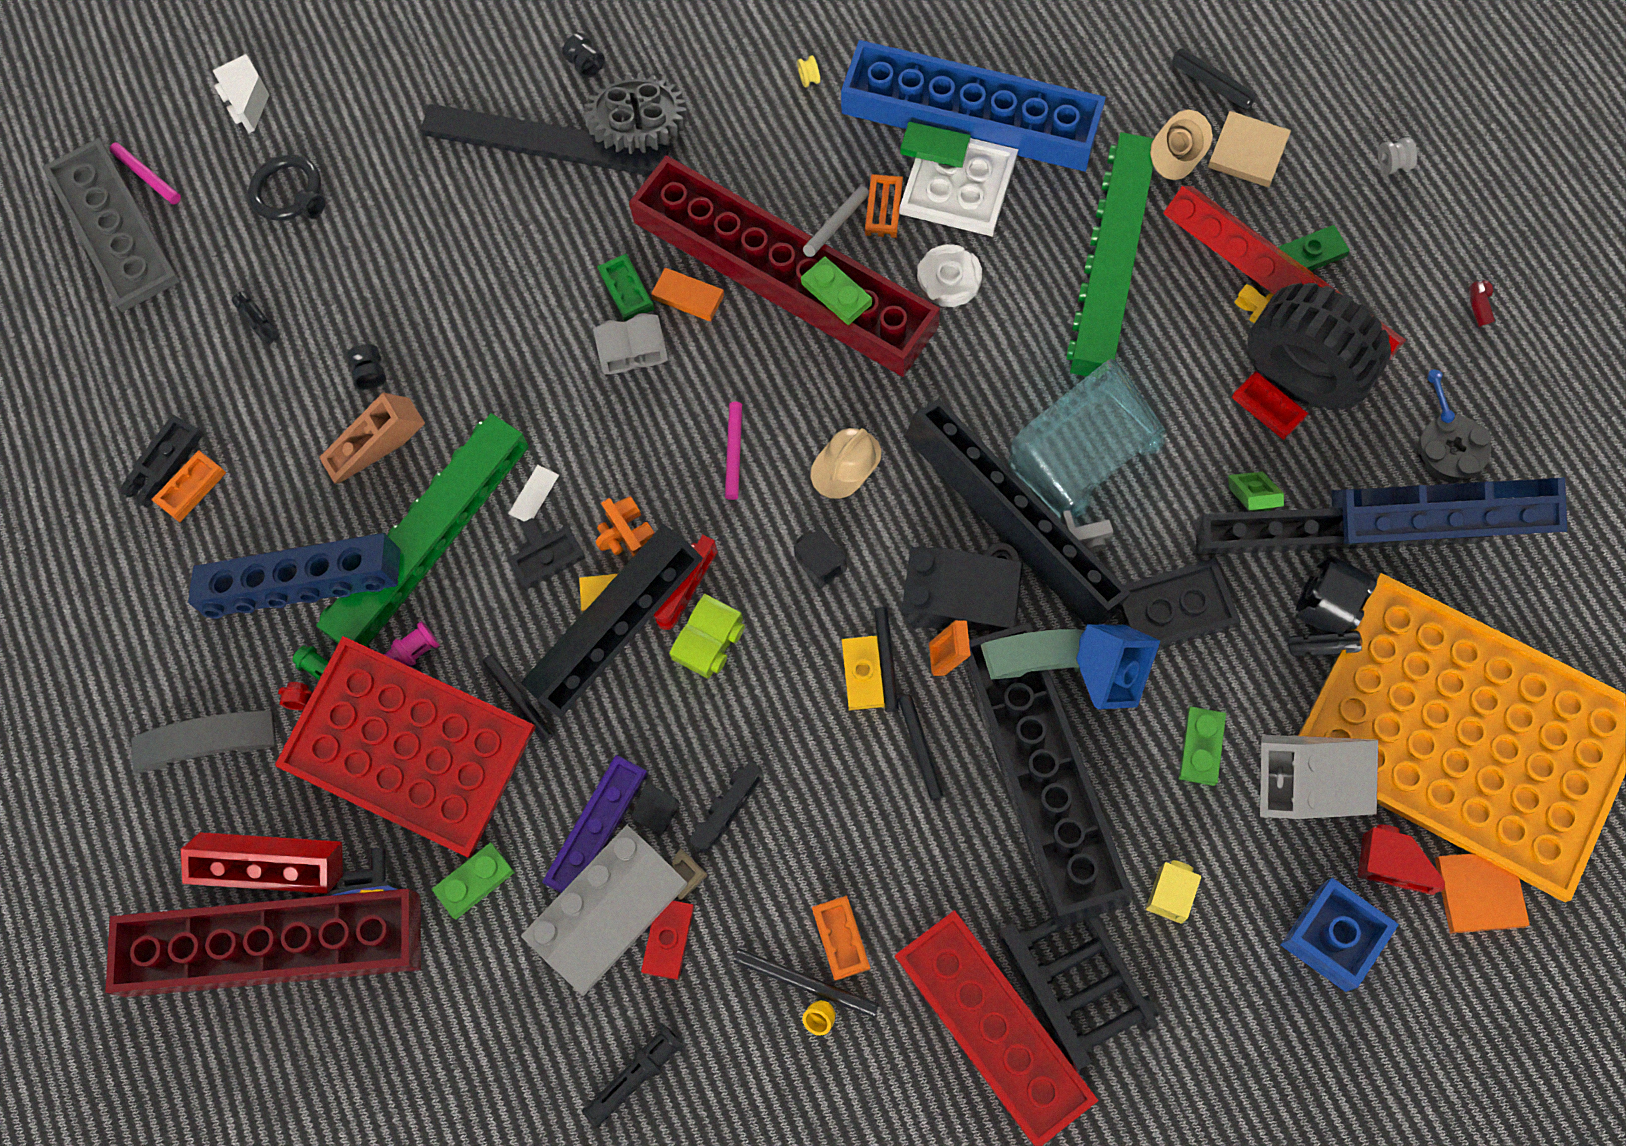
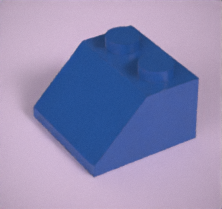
(1115, 664)

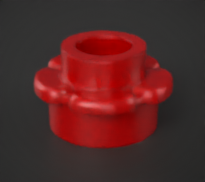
(294, 696)

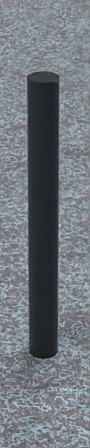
(806, 983)

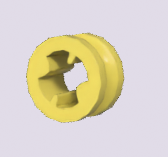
(808, 71)

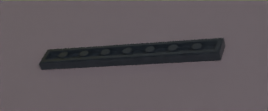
(536, 139)

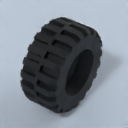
(1319, 346)

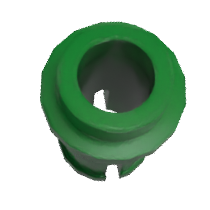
(308, 659)

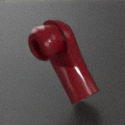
(1480, 304)

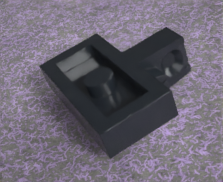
(544, 554)

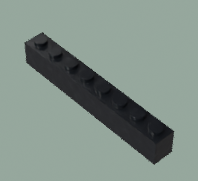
(1016, 514)
(1288, 532)

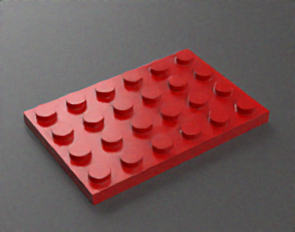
(406, 746)

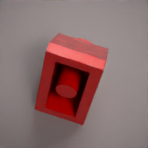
(1397, 861)

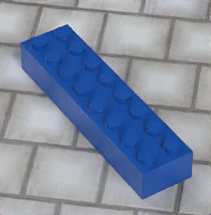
(991, 106)

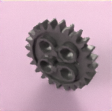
(659, 110)

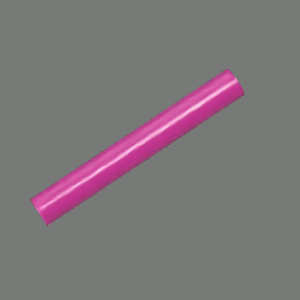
(145, 173)
(733, 451)

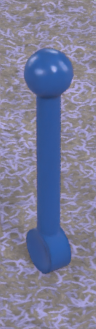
(1435, 376)

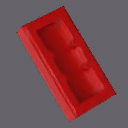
(1269, 405)
(668, 941)

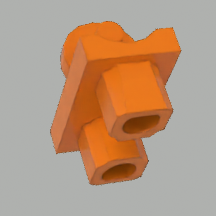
(619, 515)

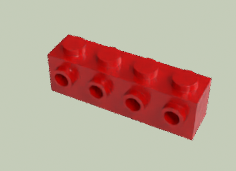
(262, 862)

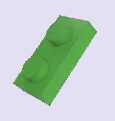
(836, 290)
(1256, 491)
(1202, 746)
(473, 881)

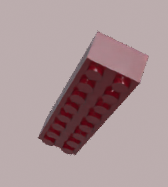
(264, 943)

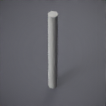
(835, 221)

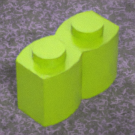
(707, 636)

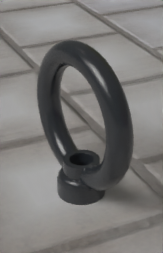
(306, 201)

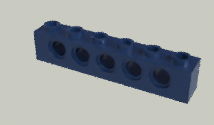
(295, 576)

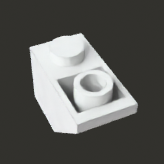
(243, 89)

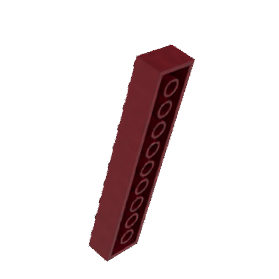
(770, 261)

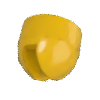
(819, 1017)

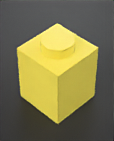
(1173, 891)

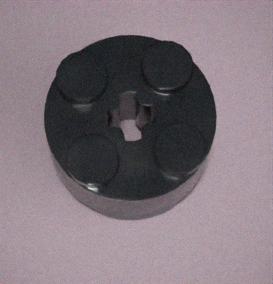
(1335, 596)

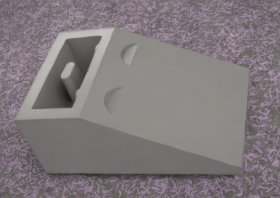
(1318, 777)

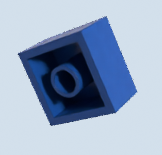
(1339, 935)

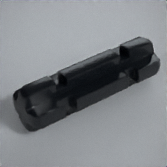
(255, 317)
(1325, 643)

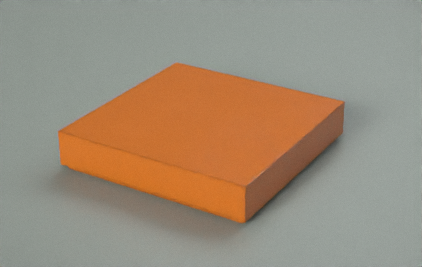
(1480, 895)

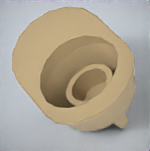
(1181, 144)
(845, 463)

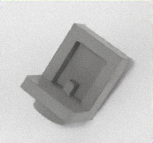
(1092, 536)

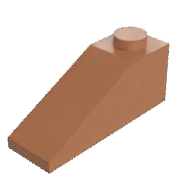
(374, 434)

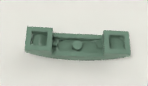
(1032, 652)

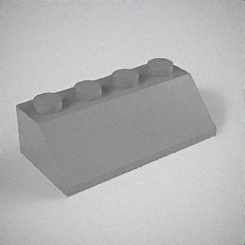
(604, 910)

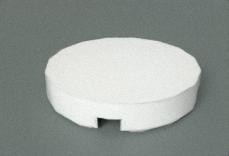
(949, 275)

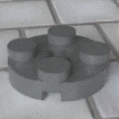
(1466, 463)

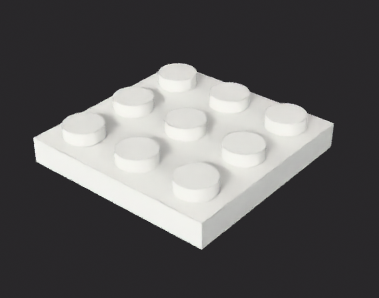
(962, 196)

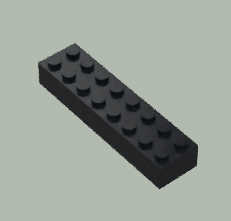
(1049, 789)

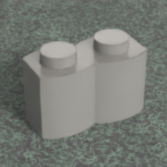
(630, 343)

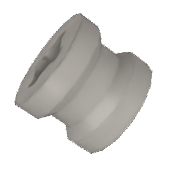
(1397, 155)

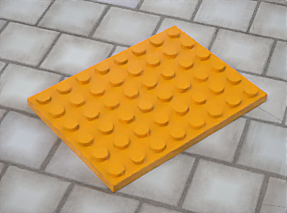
(1479, 735)

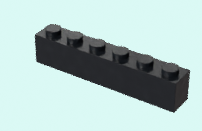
(611, 620)

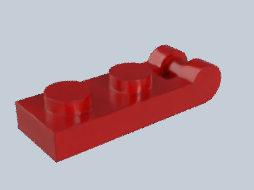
(674, 606)

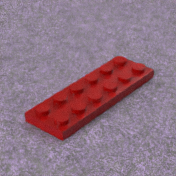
(996, 1029)

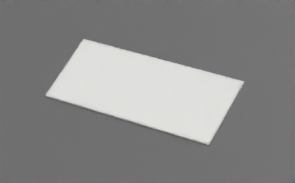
(533, 493)

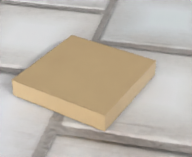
(1249, 149)

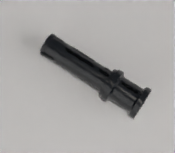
(647, 1062)

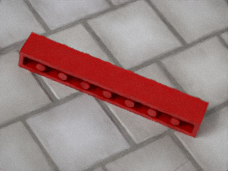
(1245, 246)

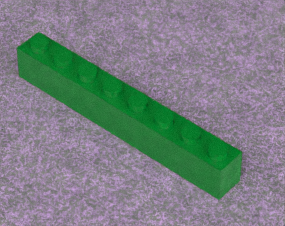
(1114, 254)
(431, 527)

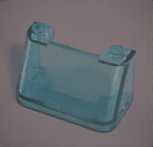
(1085, 439)

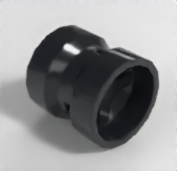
(579, 51)
(366, 369)

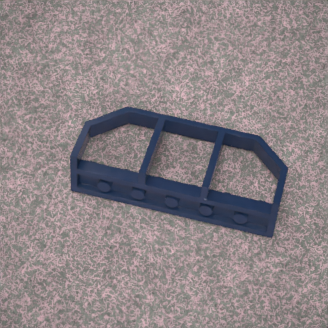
(1461, 518)

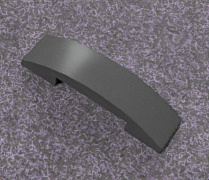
(202, 737)

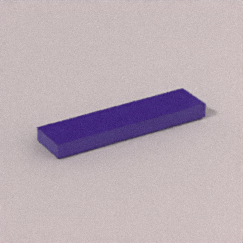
(596, 822)

